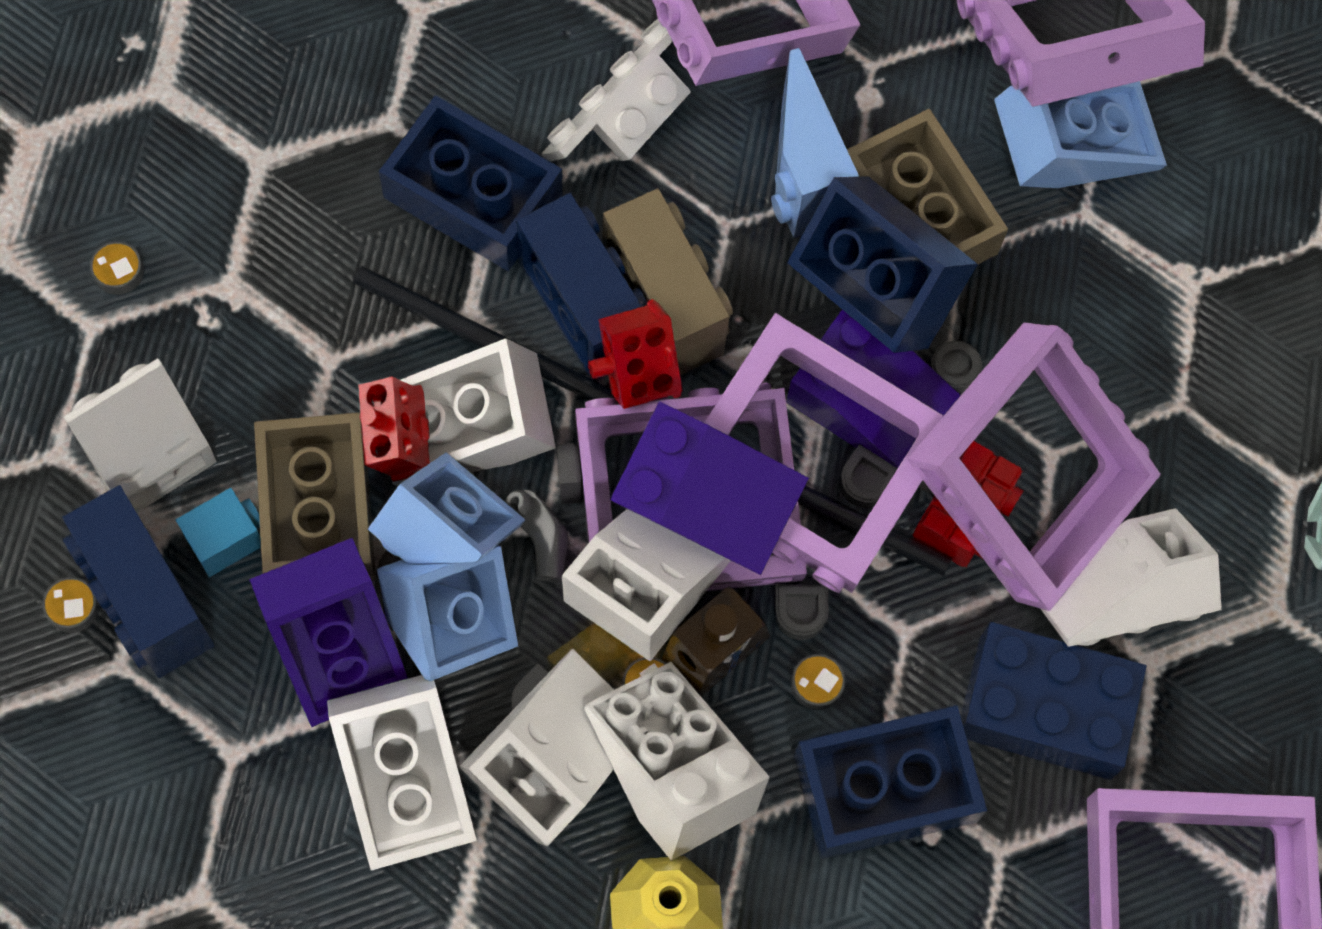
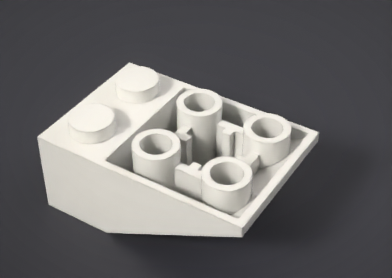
(141, 435)
(1142, 577)
(639, 581)
(545, 753)
(676, 760)

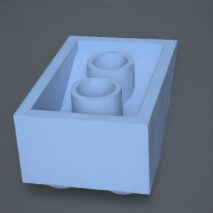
(1080, 137)
(807, 149)

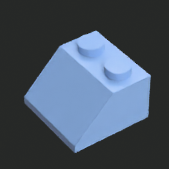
(443, 516)
(449, 612)

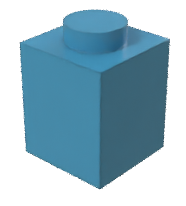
(221, 531)

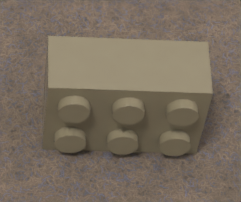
(932, 180)
(672, 272)
(312, 488)

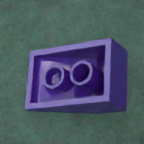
(853, 421)
(709, 488)
(328, 627)

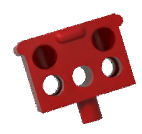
(639, 355)
(394, 427)

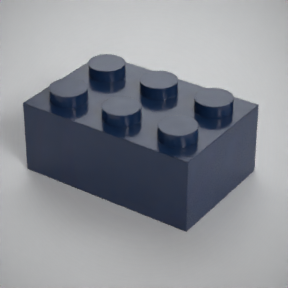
(468, 180)
(881, 263)
(574, 273)
(134, 584)
(1052, 701)
(889, 782)

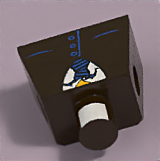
(716, 640)

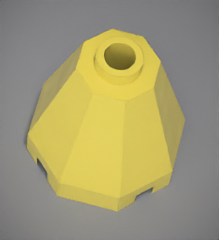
(638, 897)

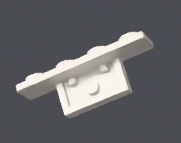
(628, 105)

